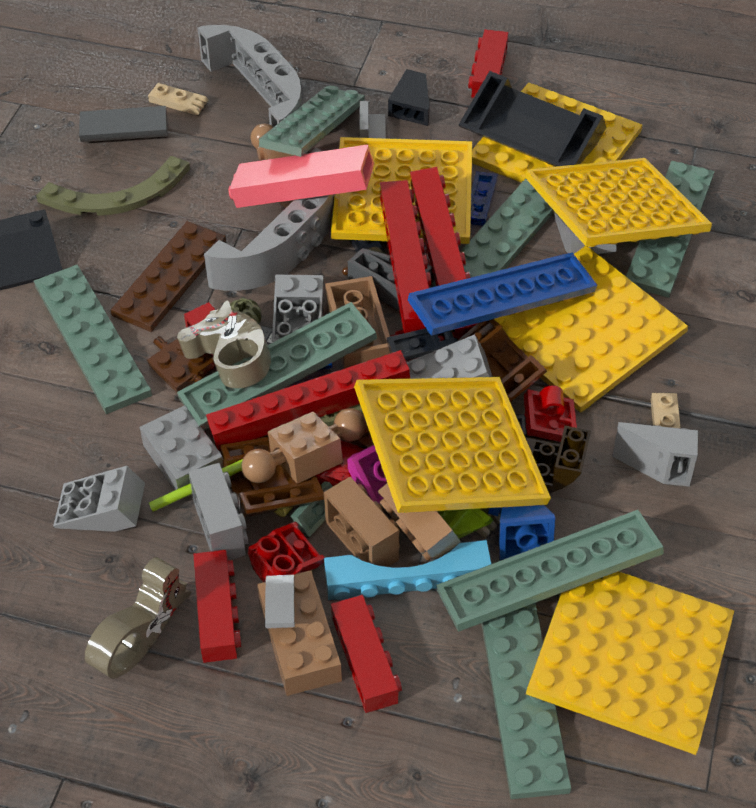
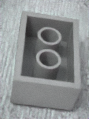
(456, 360)
(178, 446)
(218, 510)

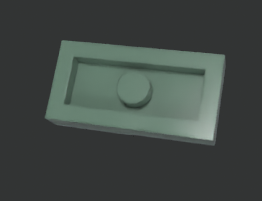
(311, 515)

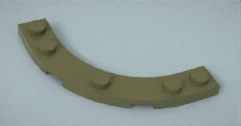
(116, 202)

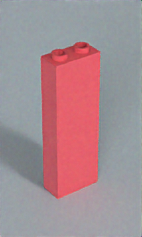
(302, 176)

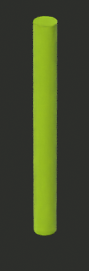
(186, 490)

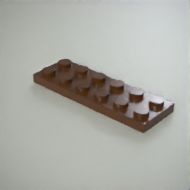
(166, 277)

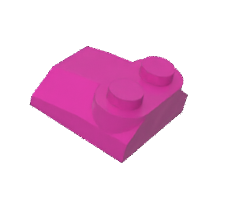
(367, 470)

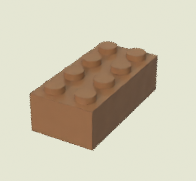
(365, 299)
(307, 650)

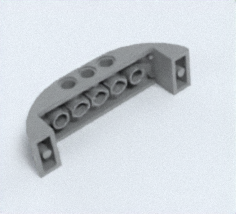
(258, 63)
(275, 249)

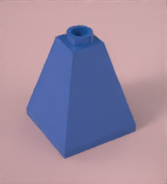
(524, 529)

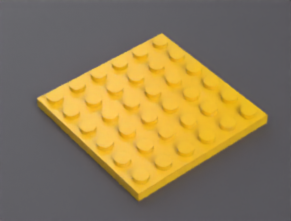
(513, 164)
(617, 201)
(359, 213)
(594, 337)
(450, 444)
(634, 657)

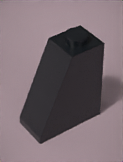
(410, 98)

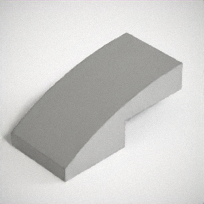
(279, 601)

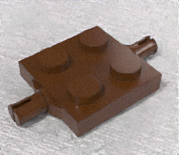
(175, 367)

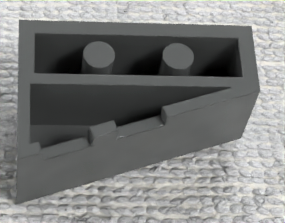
(379, 266)

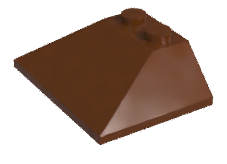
(506, 358)
(272, 495)

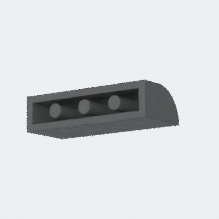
(123, 124)

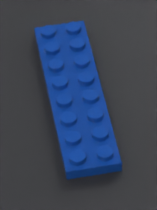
(501, 293)

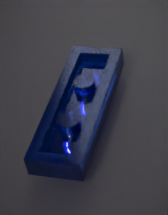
(482, 196)

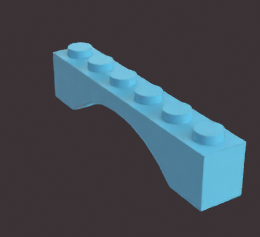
(352, 577)

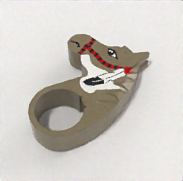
(230, 338)
(130, 633)

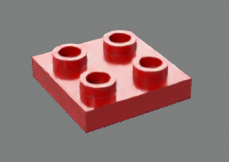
(548, 413)

